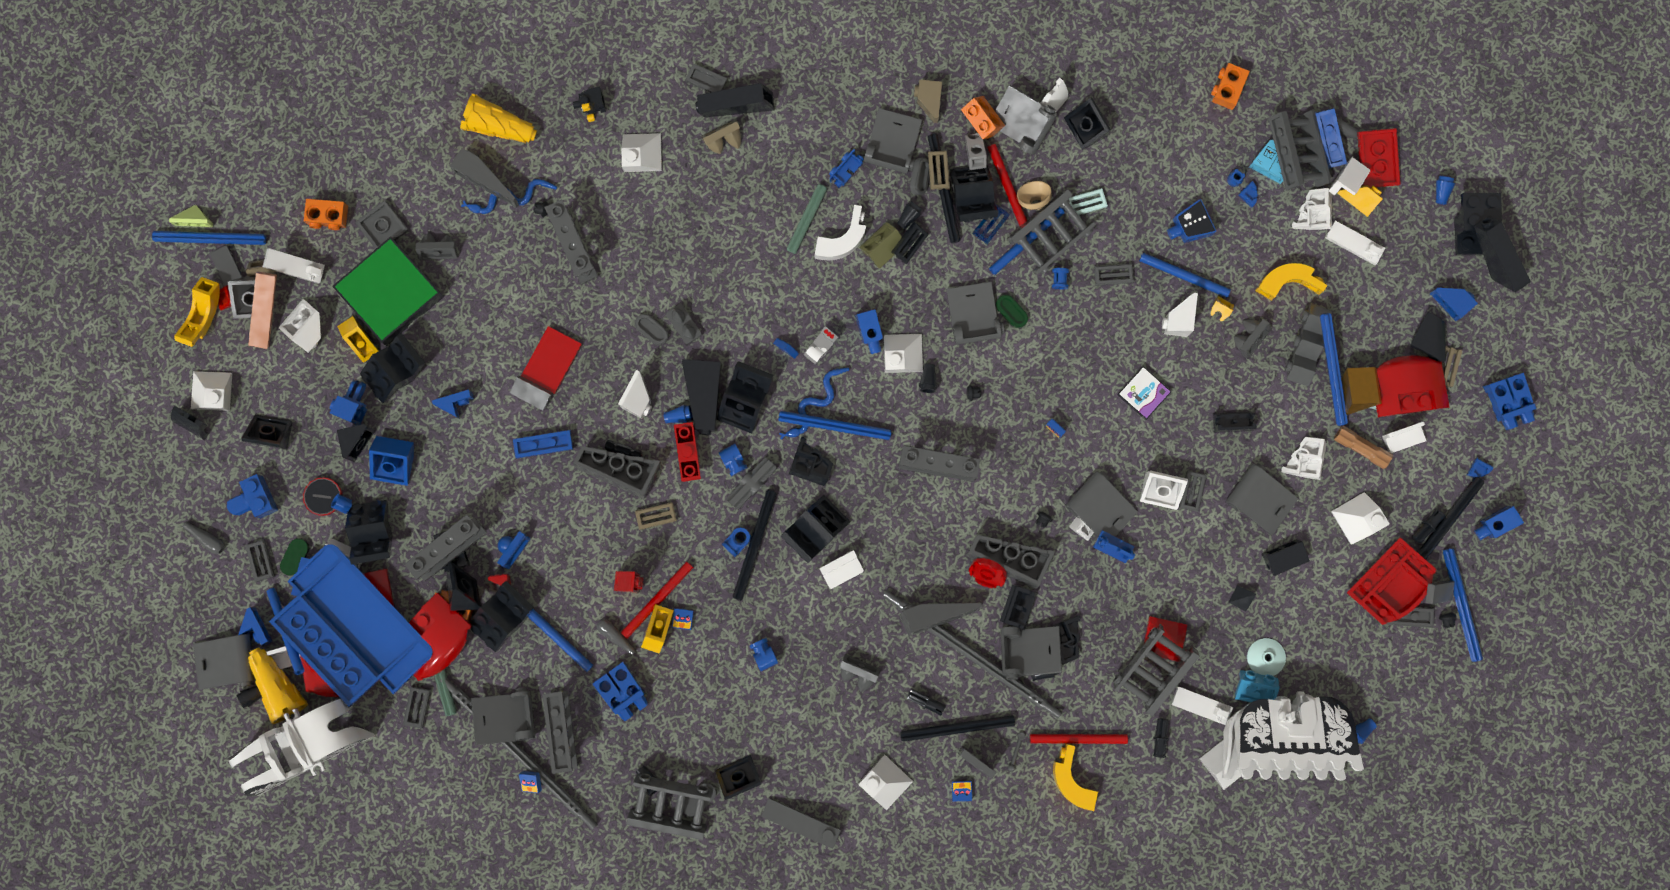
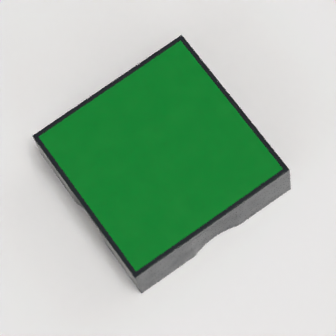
(388, 291)

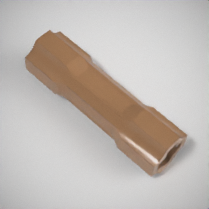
(1375, 454)

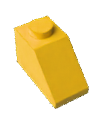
(1364, 200)
(357, 339)
(657, 629)

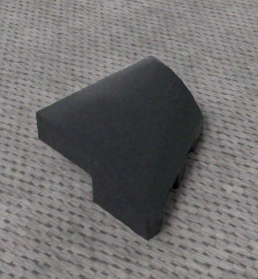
(1431, 338)
(188, 422)
(810, 464)
(1069, 639)

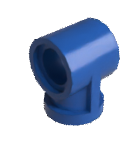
(733, 460)
(731, 543)
(763, 654)

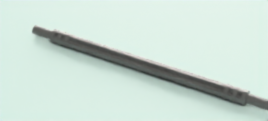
(982, 661)
(568, 801)

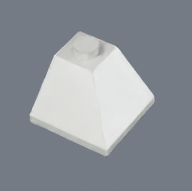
(641, 152)
(1182, 318)
(303, 326)
(903, 353)
(211, 391)
(636, 397)
(1360, 518)
(885, 782)

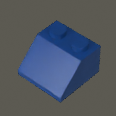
(391, 460)

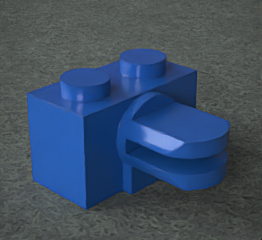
(349, 405)
(255, 497)

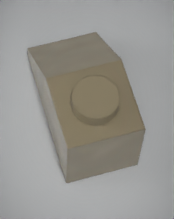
(928, 97)

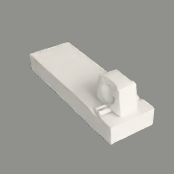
(1355, 243)
(293, 266)
(1201, 705)

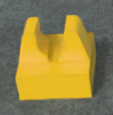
(1223, 306)

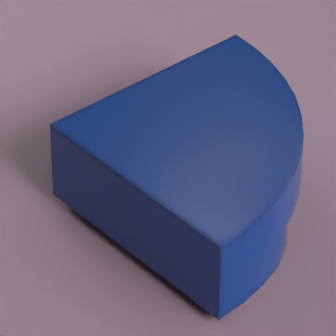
(1249, 194)
(785, 347)
(1479, 468)

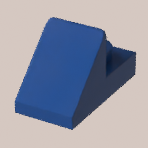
(449, 402)
(253, 622)

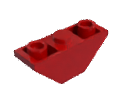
(687, 452)

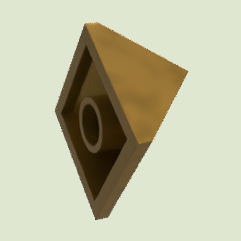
(1360, 389)

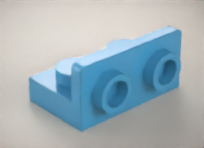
(1256, 686)

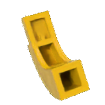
(1289, 273)
(202, 312)
(1063, 778)

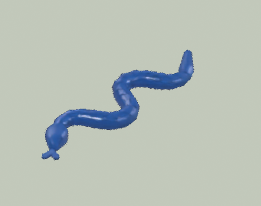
(475, 208)
(795, 432)

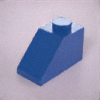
(1454, 301)

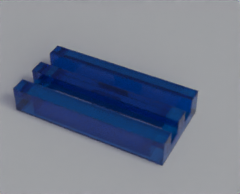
(981, 236)

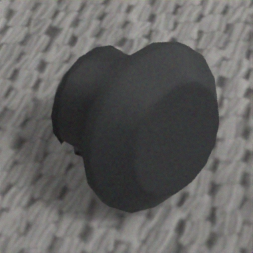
(540, 208)
(972, 392)
(1043, 518)
(1448, 620)

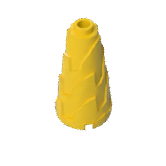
(492, 121)
(276, 690)

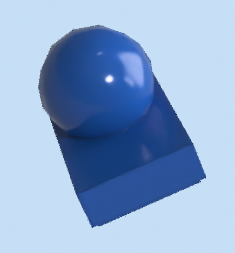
(511, 548)

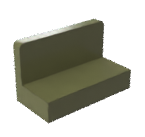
(881, 244)

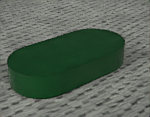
(1011, 311)
(291, 559)

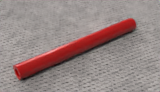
(1007, 184)
(657, 599)
(1079, 738)

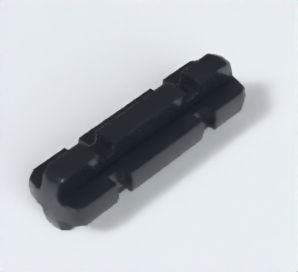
(623, 449)

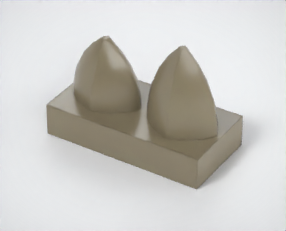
(729, 131)

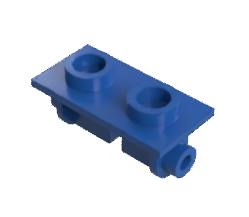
(840, 173)
(1114, 547)

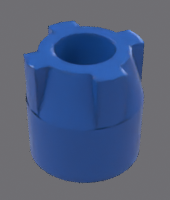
(1232, 181)
(341, 503)

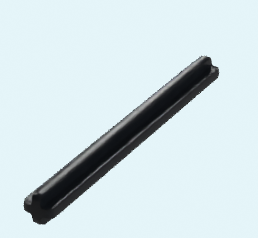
(945, 194)
(1451, 517)
(754, 545)
(957, 728)

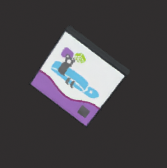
(1144, 393)

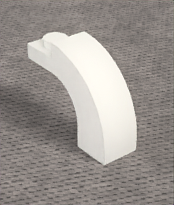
(840, 247)

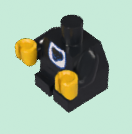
(591, 102)

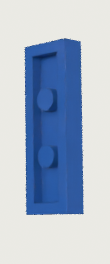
(1331, 137)
(543, 444)

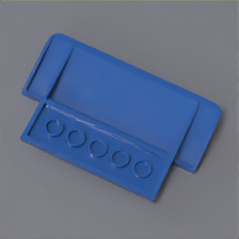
(349, 628)

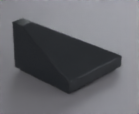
(1242, 598)

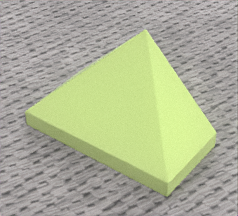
(191, 217)

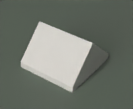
(1163, 489)
(1214, 763)

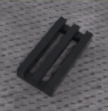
(907, 241)

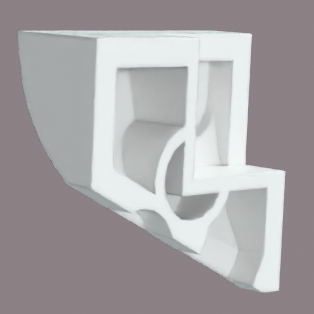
(1057, 95)
(1316, 211)
(1308, 459)

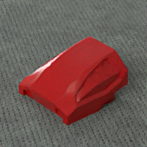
(1173, 631)

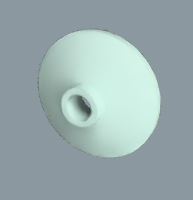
(1257, 653)

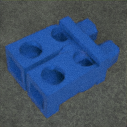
(1511, 398)
(627, 693)

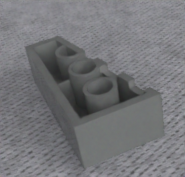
(622, 471)
(1020, 561)

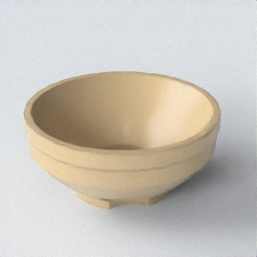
(1034, 191)

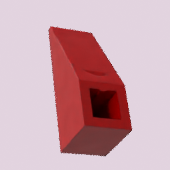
(628, 582)

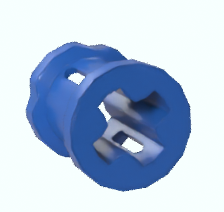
(1060, 278)

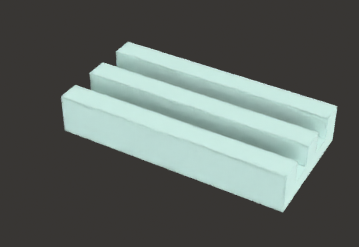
(1088, 194)

